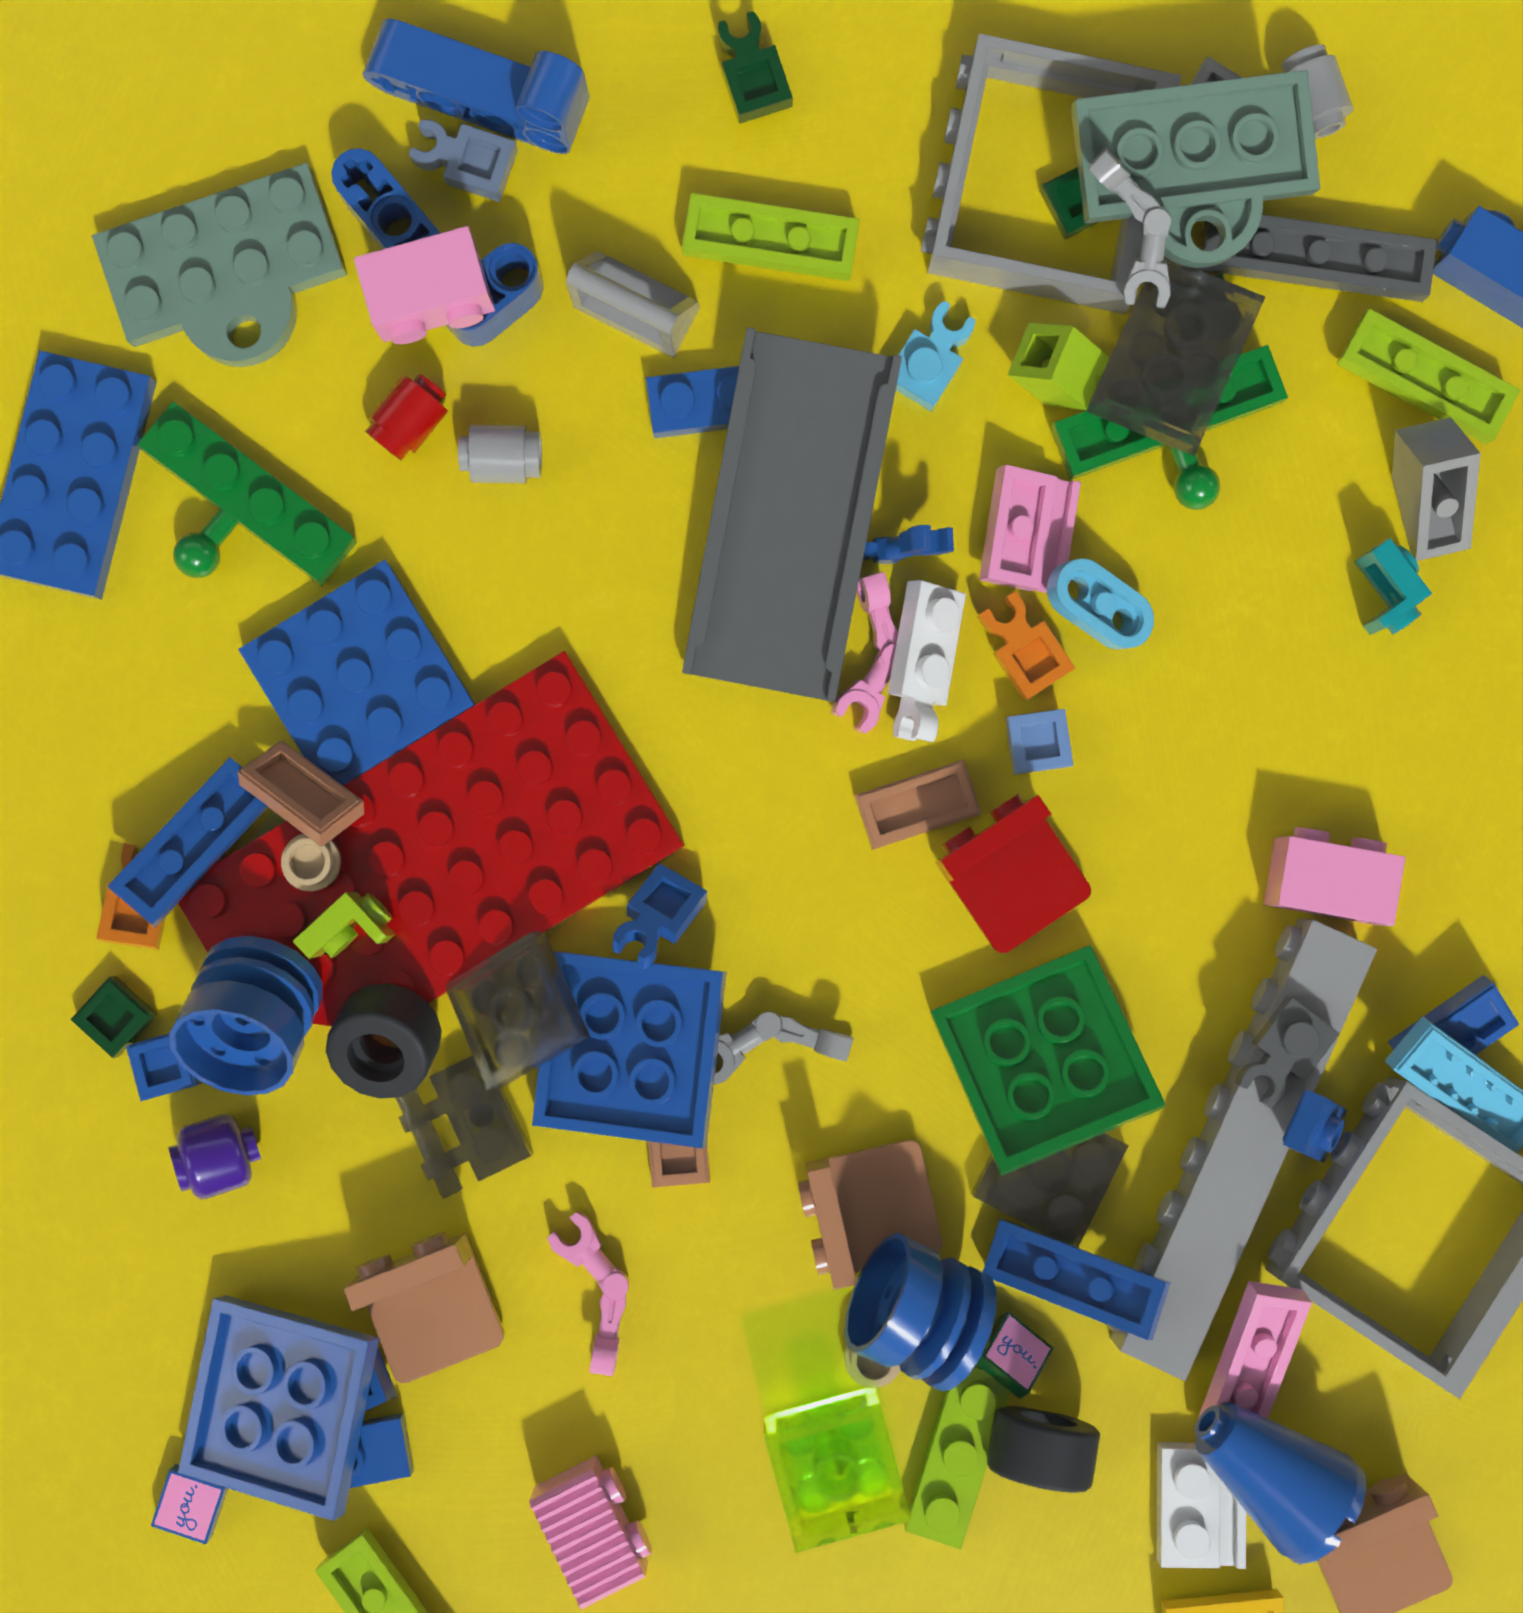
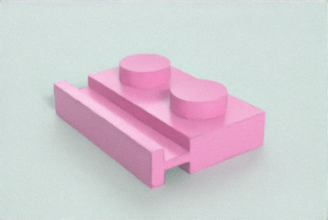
(1028, 528)

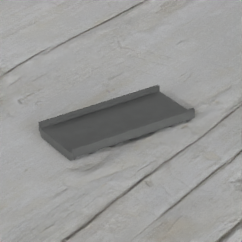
(791, 515)

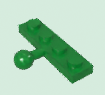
(1095, 443)
(244, 497)

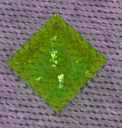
(835, 1469)

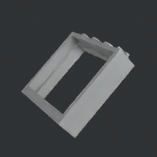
(1055, 72)
(1494, 1294)

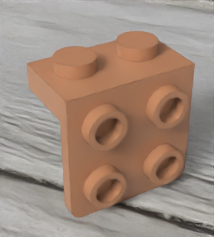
(863, 1201)
(428, 1306)
(1388, 1553)

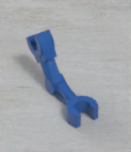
(915, 541)

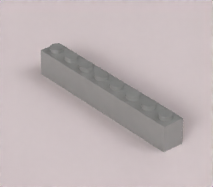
(1238, 1150)

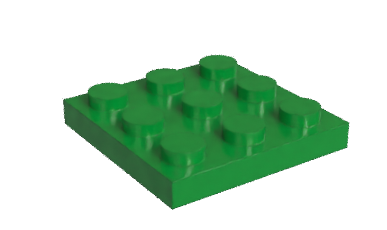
(1046, 1060)

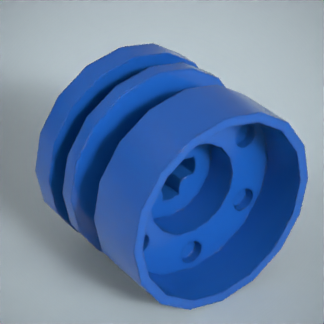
(247, 1016)
(920, 1312)

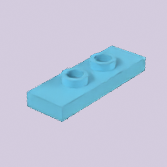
(1461, 1082)

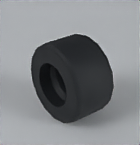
(377, 1068)
(1043, 1449)

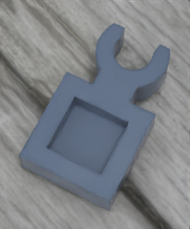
(473, 160)

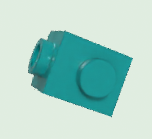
(1395, 578)

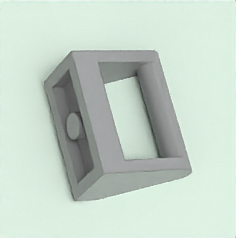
(631, 302)

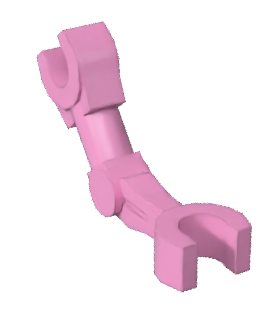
(874, 599)
(610, 1280)

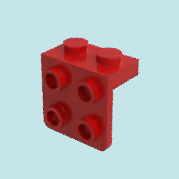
(1013, 873)

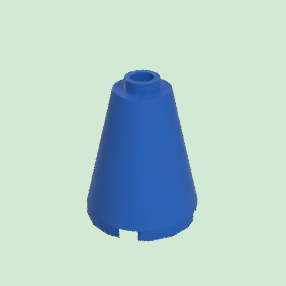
(1282, 1479)

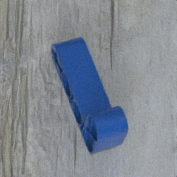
(479, 87)
(396, 204)

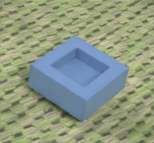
(1039, 741)

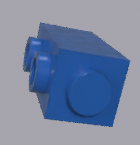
(1484, 261)

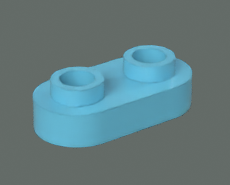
(1097, 601)

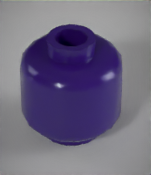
(214, 1156)

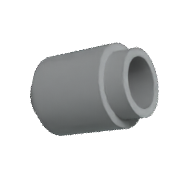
(1327, 88)
(500, 454)

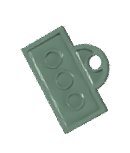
(1202, 154)
(223, 265)

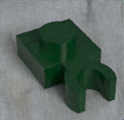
(753, 75)

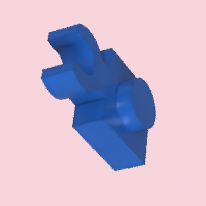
(659, 908)

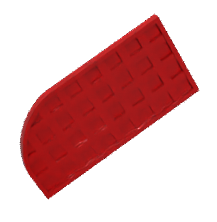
(464, 841)

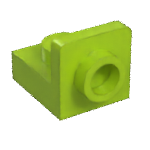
(334, 929)

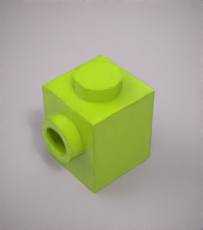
(1058, 365)

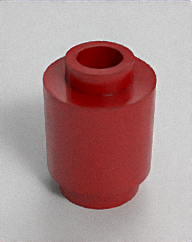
(407, 415)

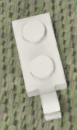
(924, 657)

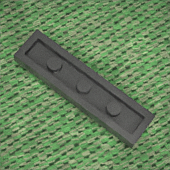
(1332, 258)

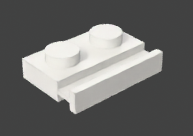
(1196, 1513)

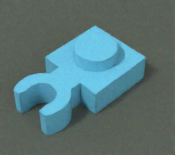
(929, 362)

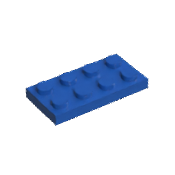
(72, 473)

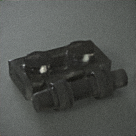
(481, 1119)

